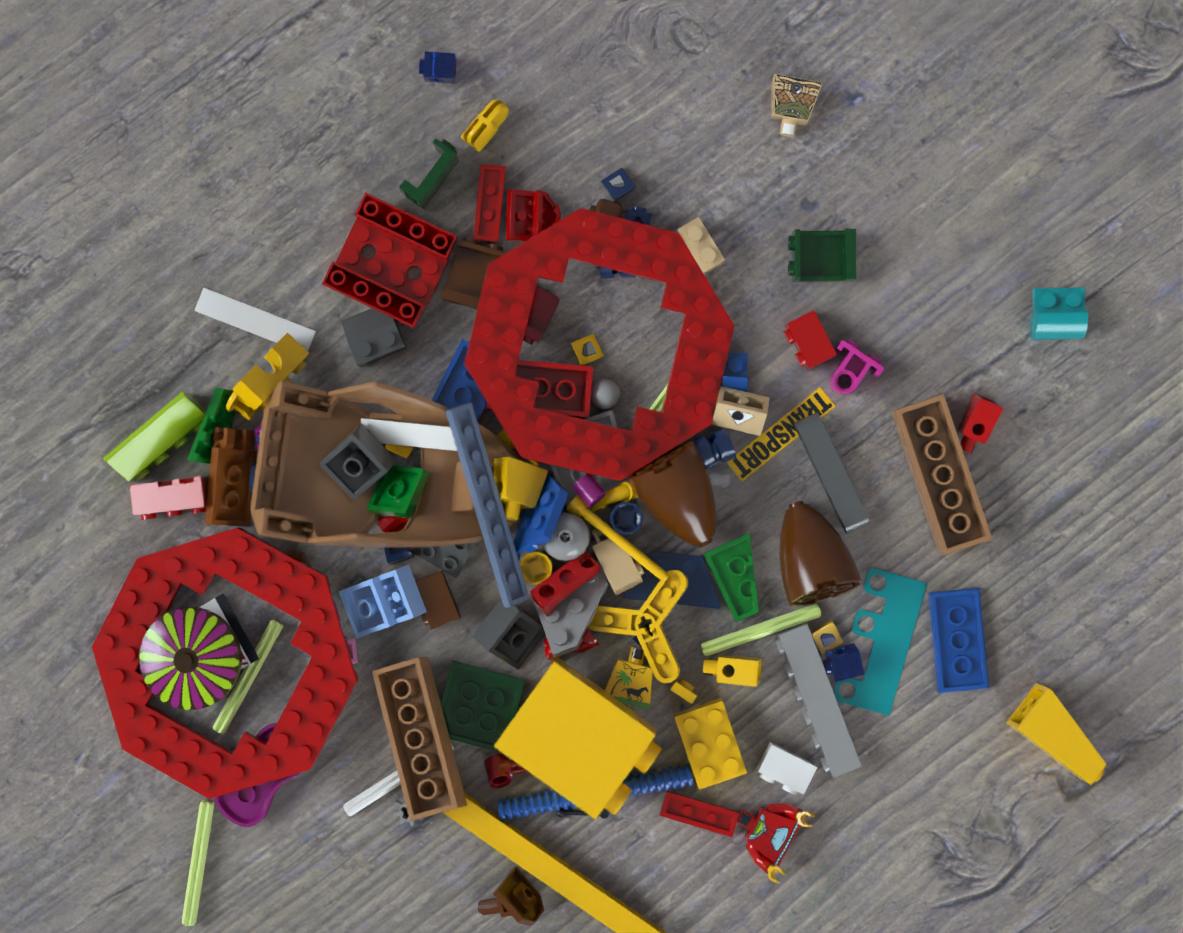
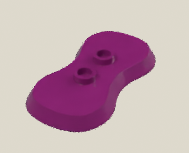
(251, 804)

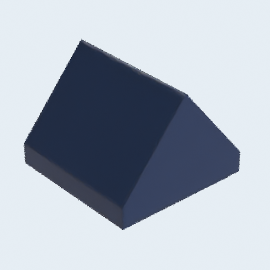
(398, 554)

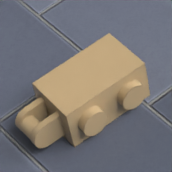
(617, 564)

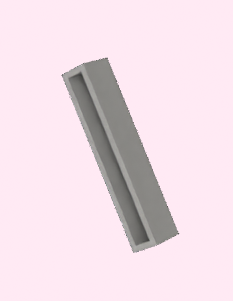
(818, 699)

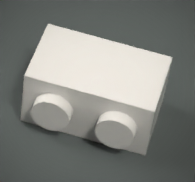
(786, 768)

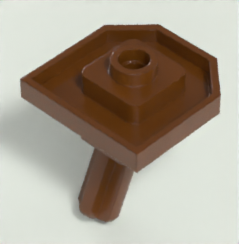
(514, 898)

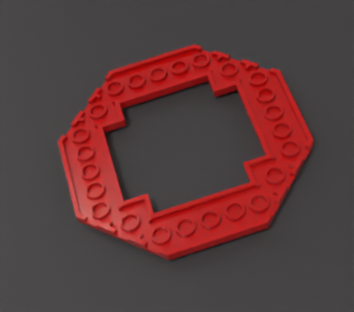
(503, 322)
(312, 706)

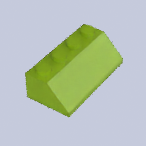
(157, 438)

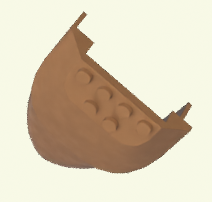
(305, 505)

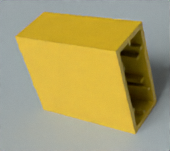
(579, 740)

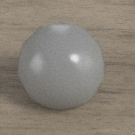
(605, 393)

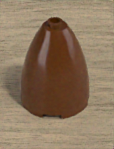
(679, 493)
(813, 557)

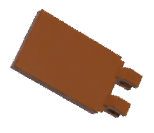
(230, 477)

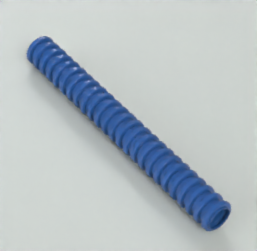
(553, 800)

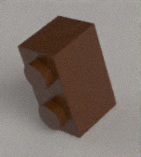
(437, 600)

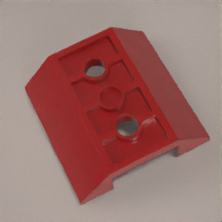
(400, 244)

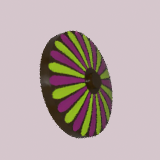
(190, 658)

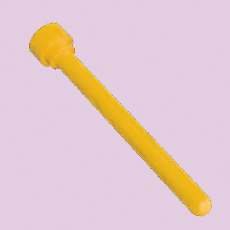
(579, 508)

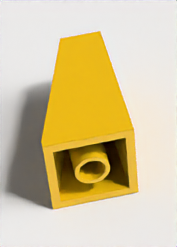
(1053, 730)

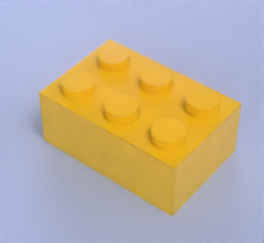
(710, 743)

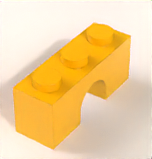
(284, 358)

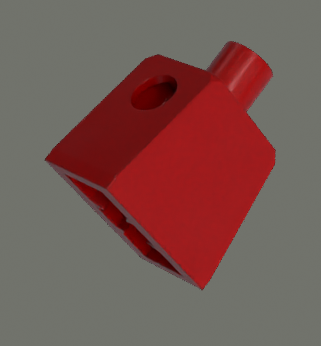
(978, 411)

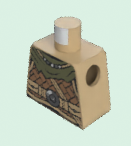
(792, 101)

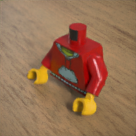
(771, 834)

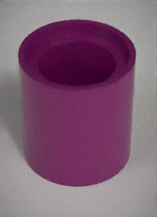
(589, 490)

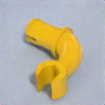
(623, 492)

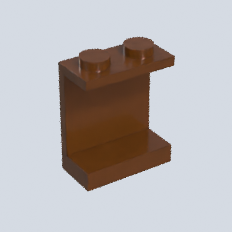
(469, 272)

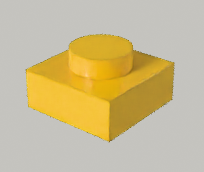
(684, 690)

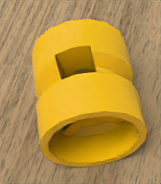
(536, 567)

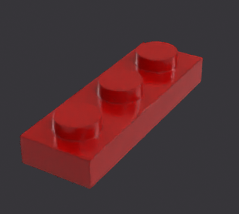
(489, 203)
(699, 813)

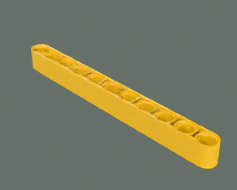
(550, 869)

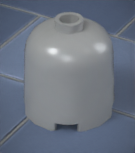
(578, 533)

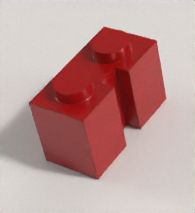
(809, 340)

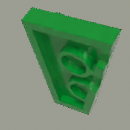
(215, 416)
(735, 576)

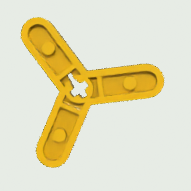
(657, 608)

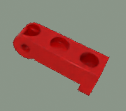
(564, 582)

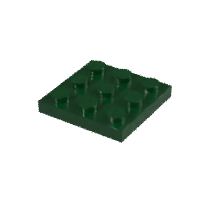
(479, 704)

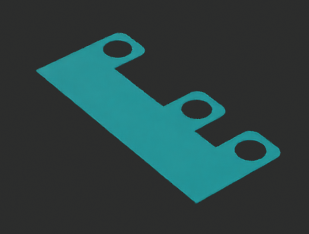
(891, 639)

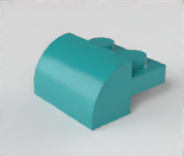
(1058, 314)

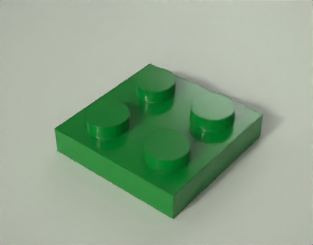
(398, 491)

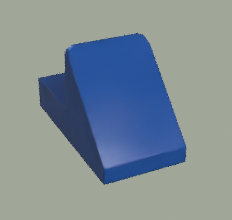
(736, 372)

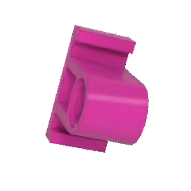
(854, 366)

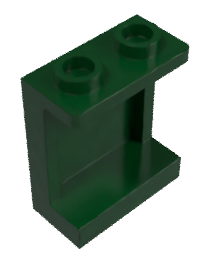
(436, 176)
(822, 256)

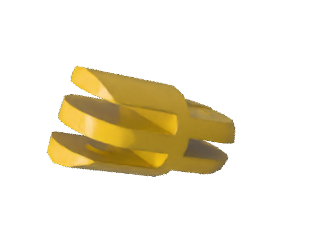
(485, 124)

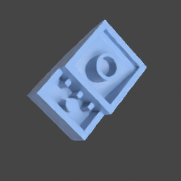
(382, 601)

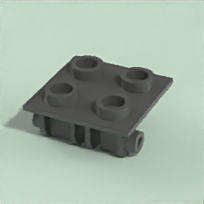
(448, 557)

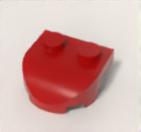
(529, 214)

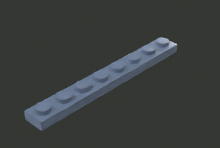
(487, 504)

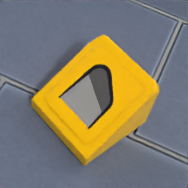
(587, 350)
(826, 637)

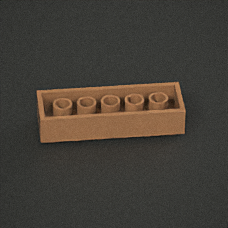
(941, 475)
(419, 738)

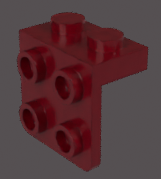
(540, 315)

